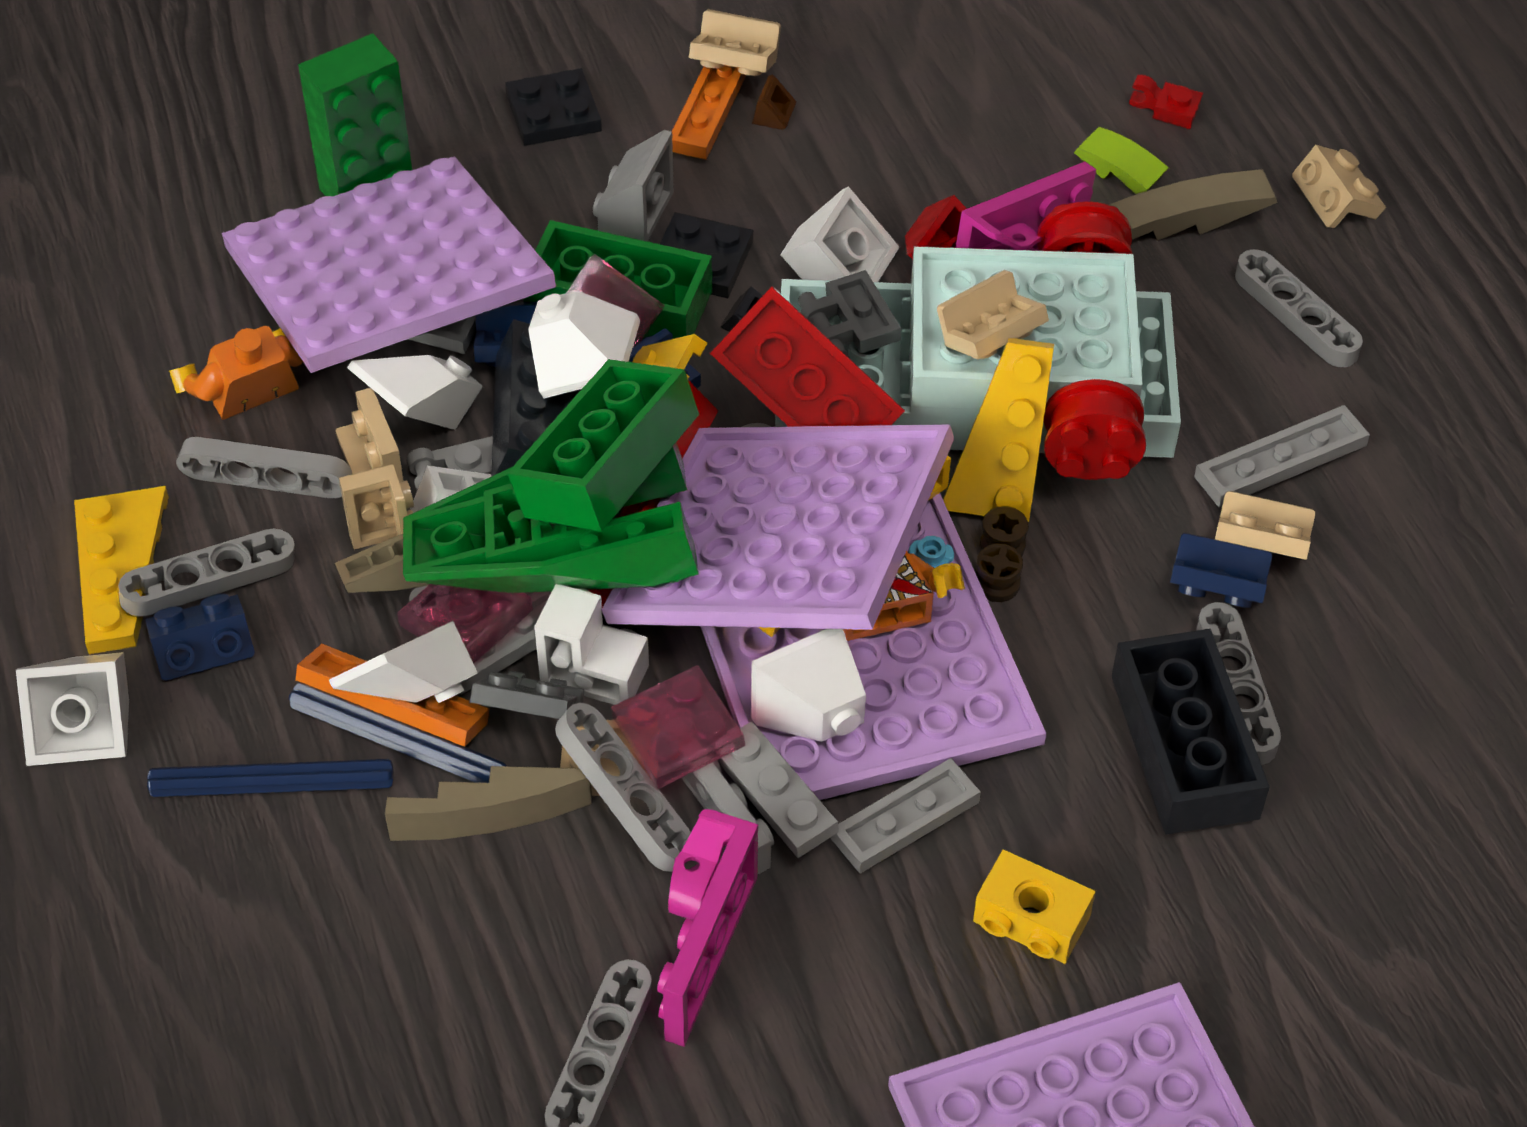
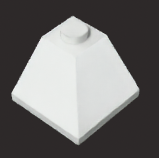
(840, 242)
(575, 337)
(422, 386)
(414, 670)
(809, 688)
(74, 709)

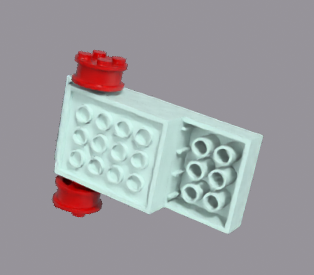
(1112, 352)

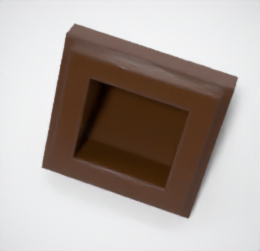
(774, 105)

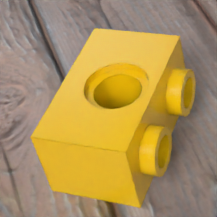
(1023, 884)

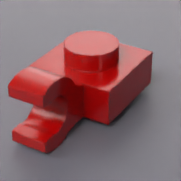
(1171, 104)

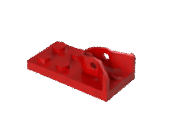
(801, 370)

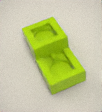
(1122, 157)

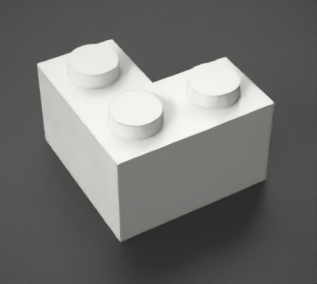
(584, 651)

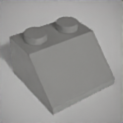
(637, 189)

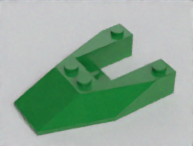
(488, 545)

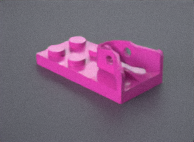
(1014, 217)
(712, 901)

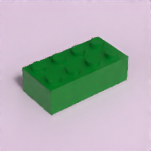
(355, 115)
(667, 273)
(603, 444)

